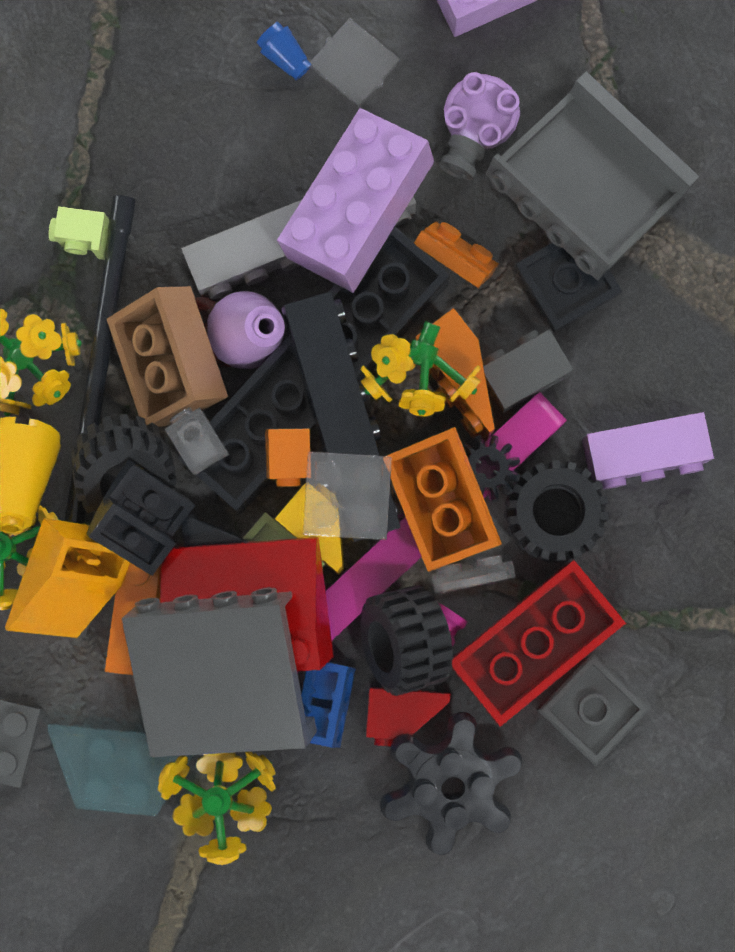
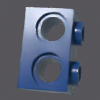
(327, 698)

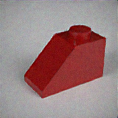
(400, 714)

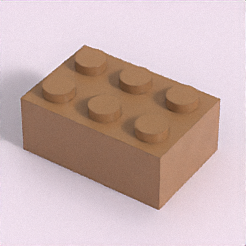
(166, 355)

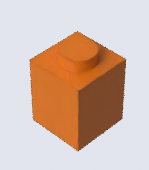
(287, 455)

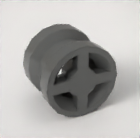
(462, 157)

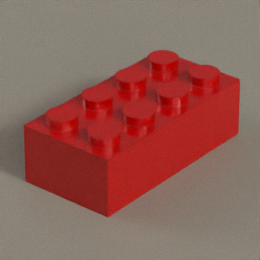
(536, 642)

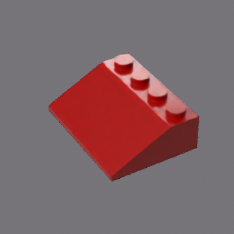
(250, 566)

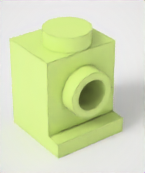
(80, 231)

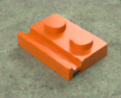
(467, 260)

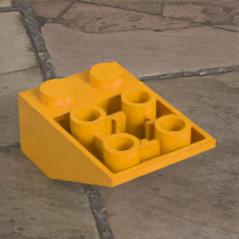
(65, 581)

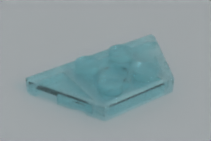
(109, 769)

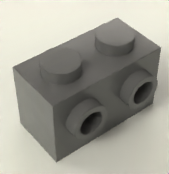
(525, 370)

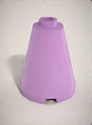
(245, 329)

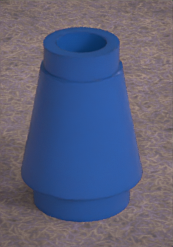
(284, 51)

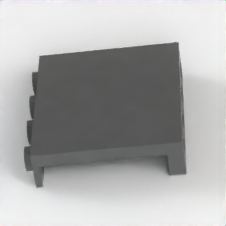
(591, 176)
(217, 674)

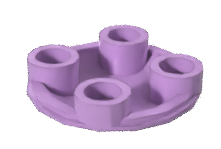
(482, 109)

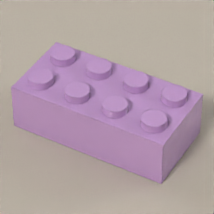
(356, 199)

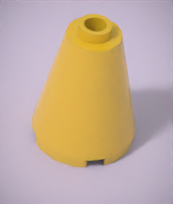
(25, 469)

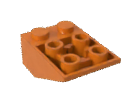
(462, 352)

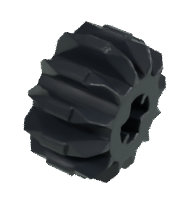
(493, 457)

